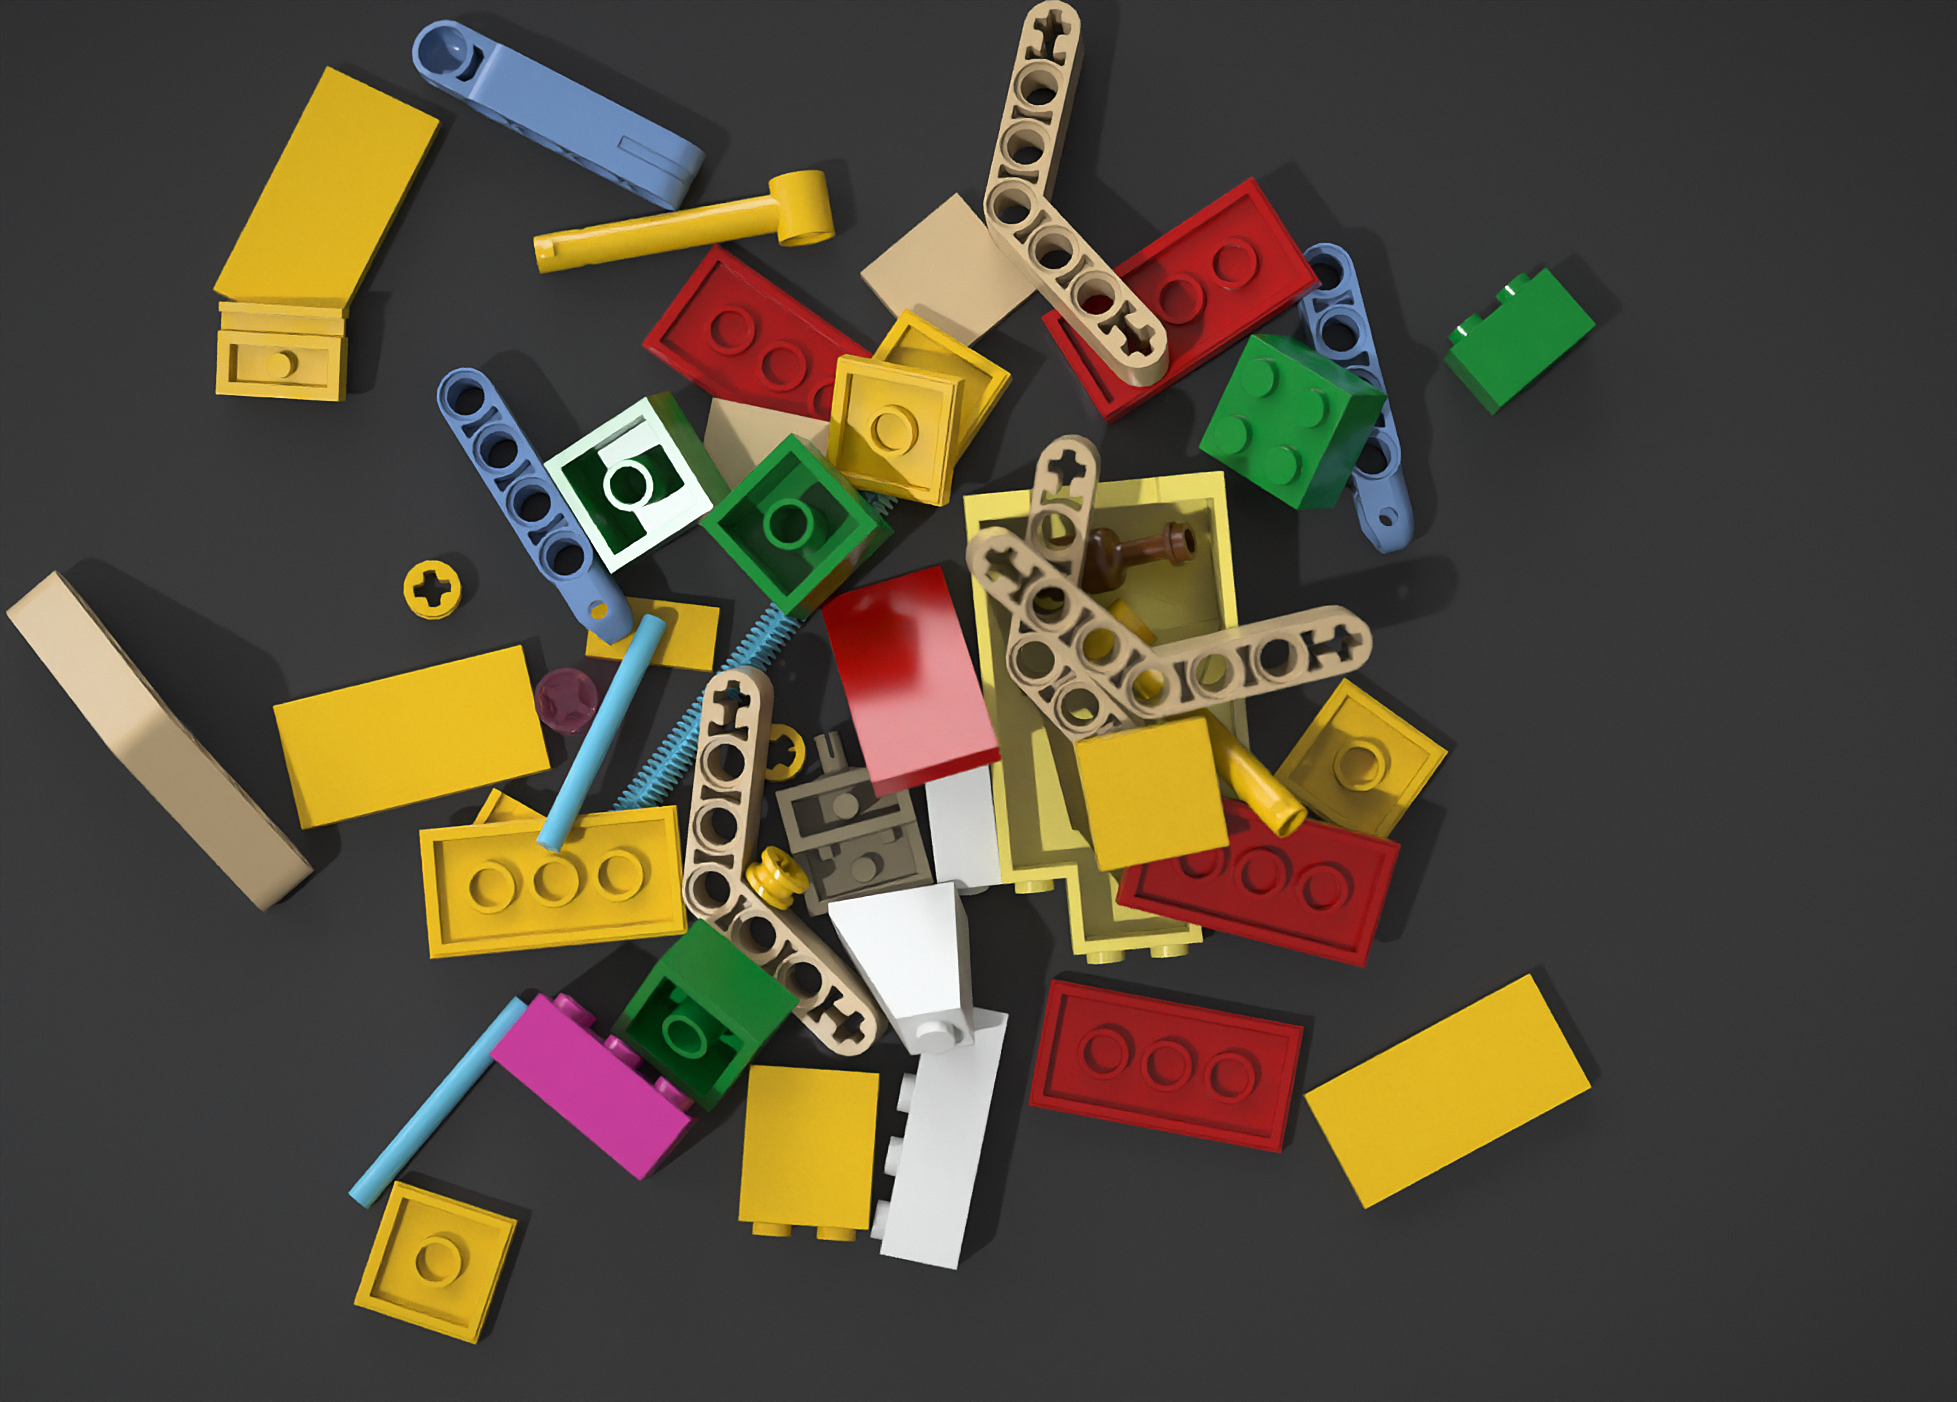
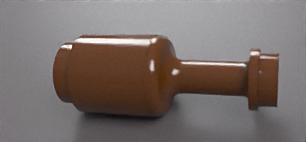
(1109, 557)

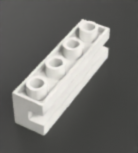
(939, 1148)

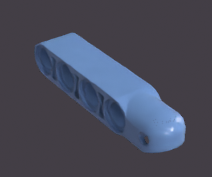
(558, 113)
(518, 481)
(1377, 493)

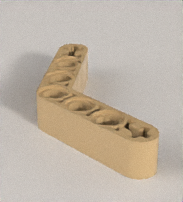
(1044, 227)
(1177, 659)
(1050, 687)
(156, 743)
(710, 852)

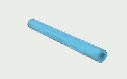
(601, 733)
(435, 1108)

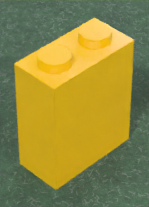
(809, 1151)

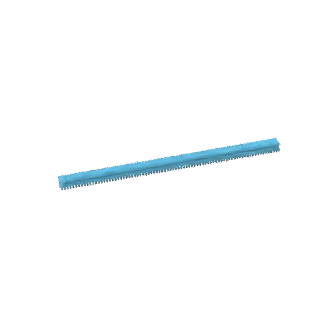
(687, 737)

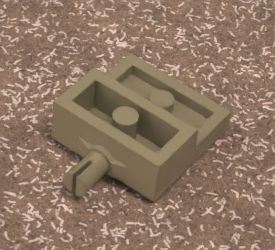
(849, 837)

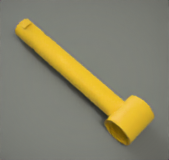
(795, 210)
(1230, 757)

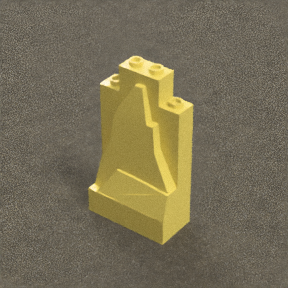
(1038, 784)

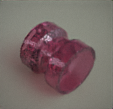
(560, 695)

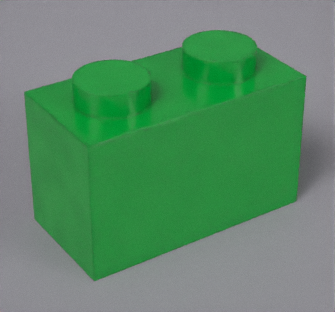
(1518, 340)

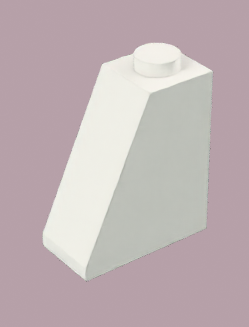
(964, 831)
(914, 962)

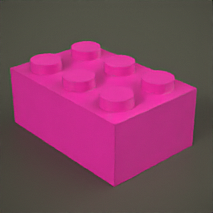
(596, 1083)

